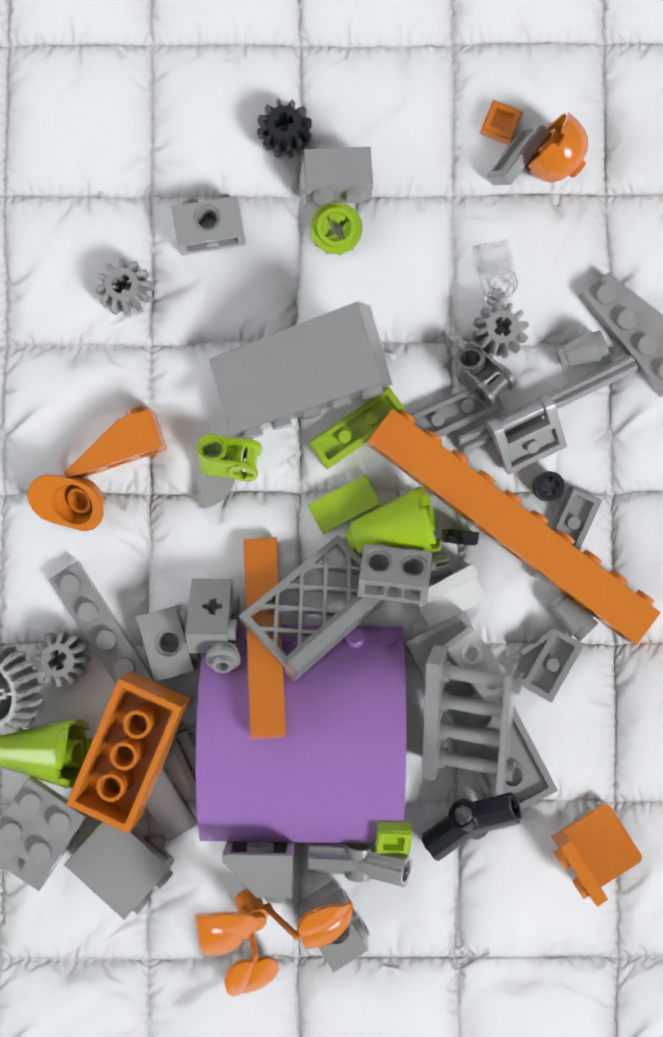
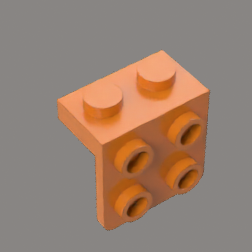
(596, 851)

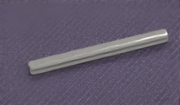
(561, 397)

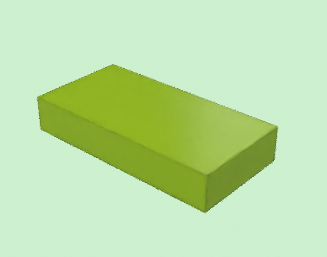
(344, 504)

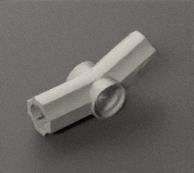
(359, 862)

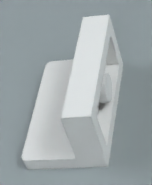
(452, 595)

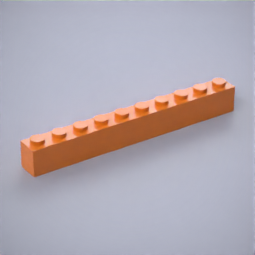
(512, 526)

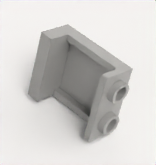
(120, 868)

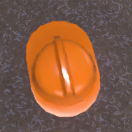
(67, 501)

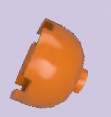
(561, 151)

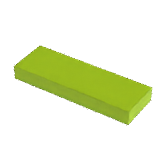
(354, 429)

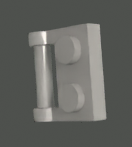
(532, 442)

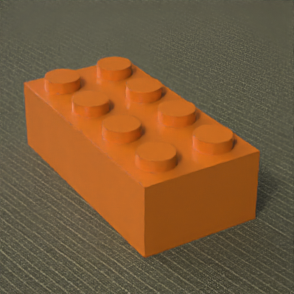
(128, 751)

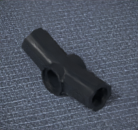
(486, 815)

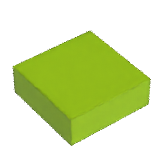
(393, 837)

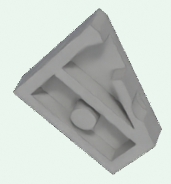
(546, 662)

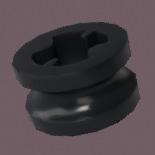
(557, 492)

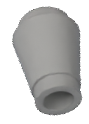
(583, 349)
(572, 616)

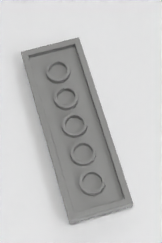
(531, 777)

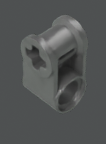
(485, 379)

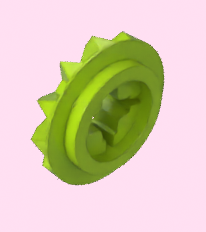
(338, 214)

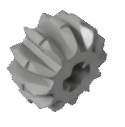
(122, 277)
(506, 341)
(52, 649)

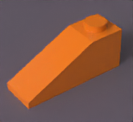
(123, 442)

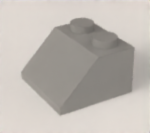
(263, 867)

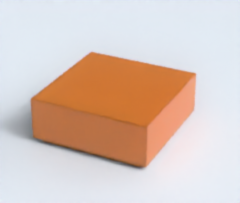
(501, 122)

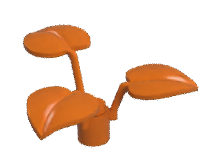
(224, 931)

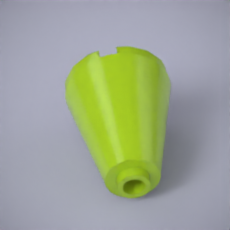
(398, 524)
(47, 751)

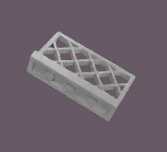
(330, 632)

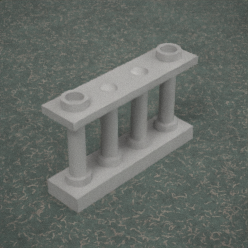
(438, 729)

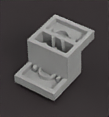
(37, 832)

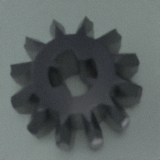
(281, 116)

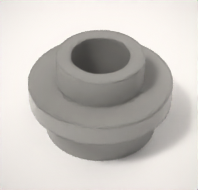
(223, 657)

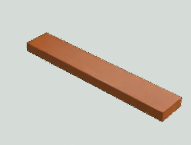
(264, 670)

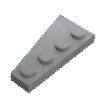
(632, 324)

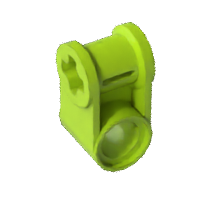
(230, 457)

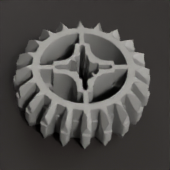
(18, 690)

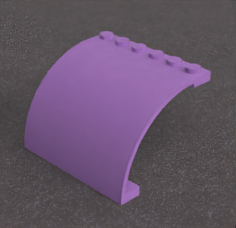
(340, 753)

